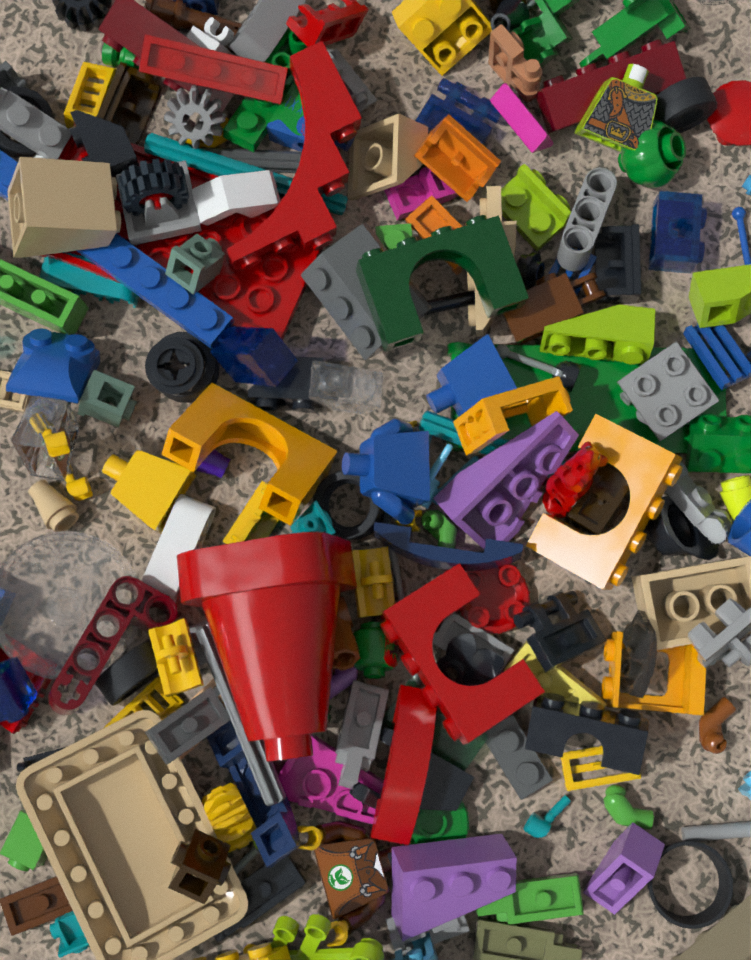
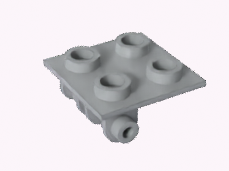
(667, 391)

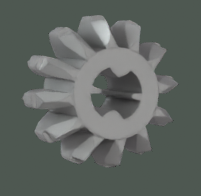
(185, 106)

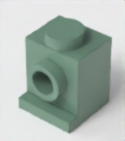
(200, 255)
(103, 389)

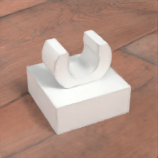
(209, 39)

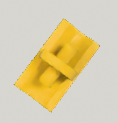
(374, 581)
(175, 657)

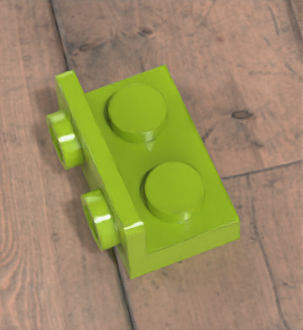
(534, 207)

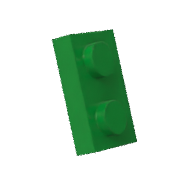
(719, 444)

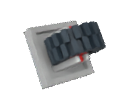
(157, 201)

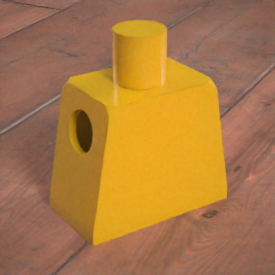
(148, 485)

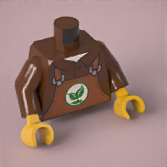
(350, 872)

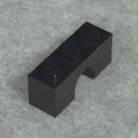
(620, 733)

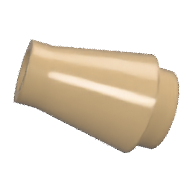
(55, 509)

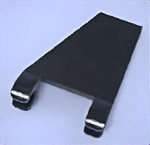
(443, 786)

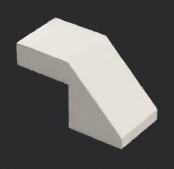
(240, 193)

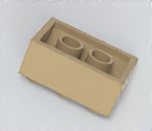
(691, 594)

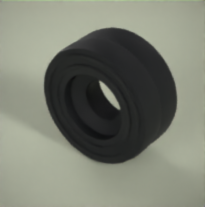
(685, 104)

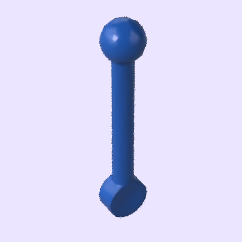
(739, 214)

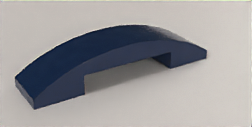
(495, 554)
(275, 824)

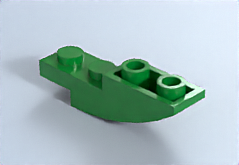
(249, 121)

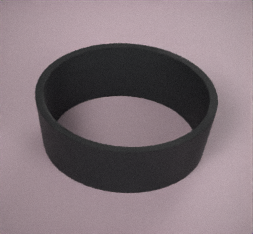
(721, 901)

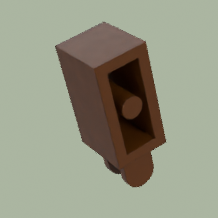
(549, 304)

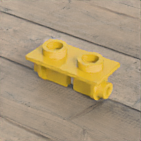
(252, 521)

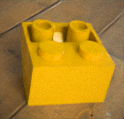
(442, 29)

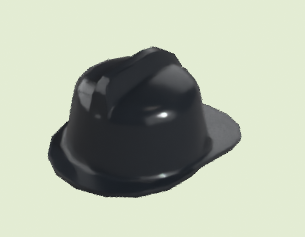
(676, 535)

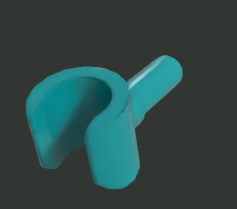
(538, 826)

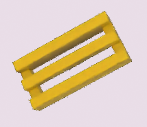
(568, 770)

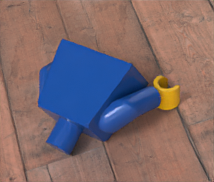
(394, 470)

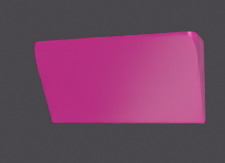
(520, 119)

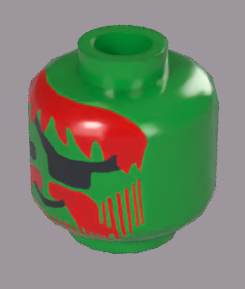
(375, 651)

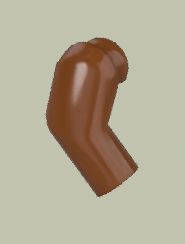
(711, 726)

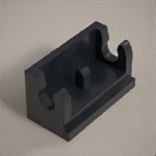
(618, 264)

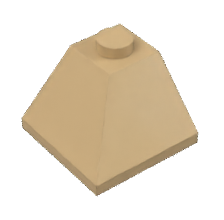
(384, 155)

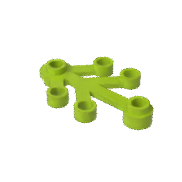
(316, 931)

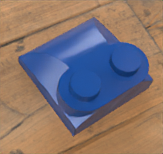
(54, 365)

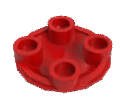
(733, 113)
(501, 597)

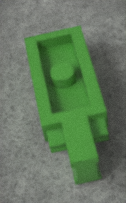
(538, 900)

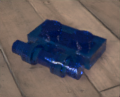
(437, 109)

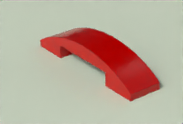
(406, 767)

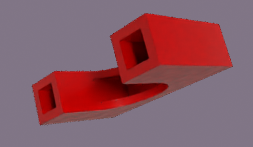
(466, 708)

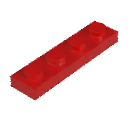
(212, 69)

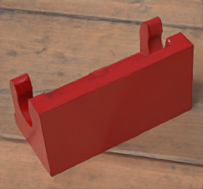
(327, 24)

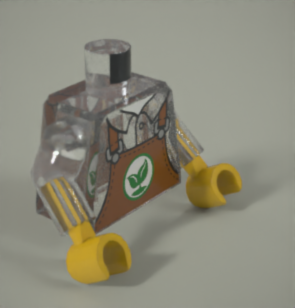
(47, 442)

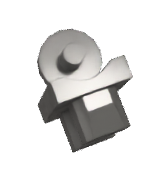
(713, 646)

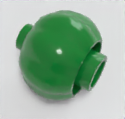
(656, 158)

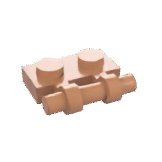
(507, 61)

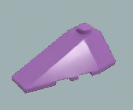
(498, 488)

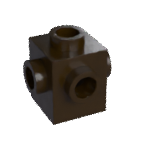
(204, 858)

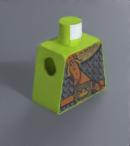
(620, 111)

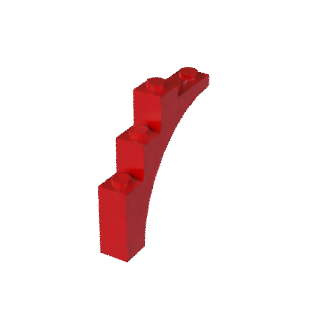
(302, 211)

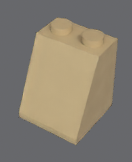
(61, 206)

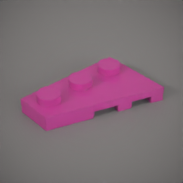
(315, 782)

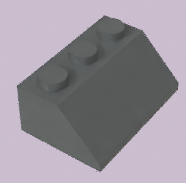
(338, 288)

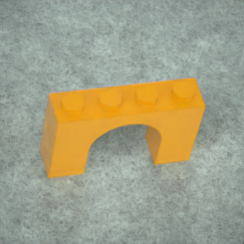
(224, 418)
(603, 556)

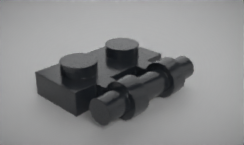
(563, 640)

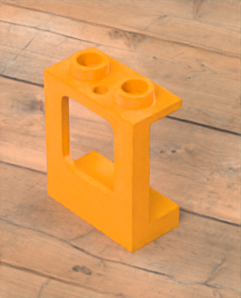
(487, 421)
(684, 682)

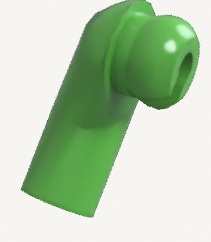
(440, 527)
(622, 810)

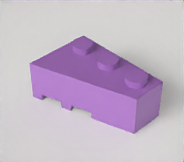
(448, 880)

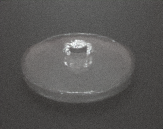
(52, 594)

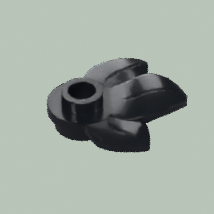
(472, 664)

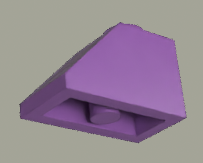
(625, 868)

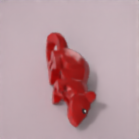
(572, 480)

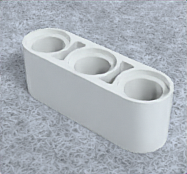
(182, 532)

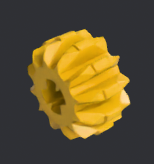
(229, 816)

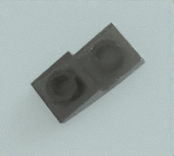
(641, 645)

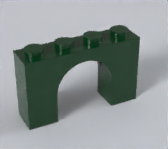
(477, 248)

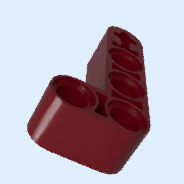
(102, 647)

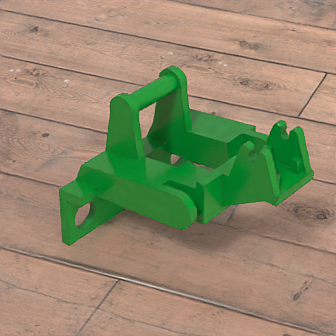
(636, 20)

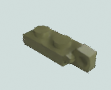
(520, 942)

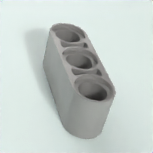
(263, 28)
(588, 205)

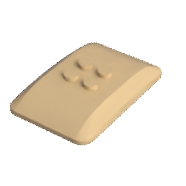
(110, 830)

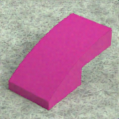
(415, 190)

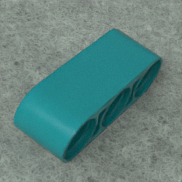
(82, 281)

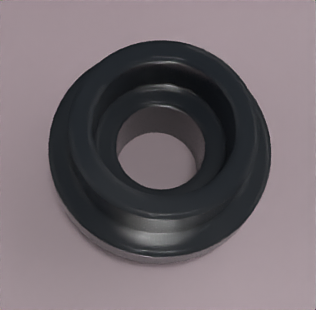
(530, 268)

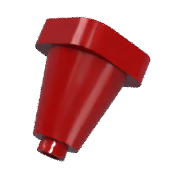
(274, 628)

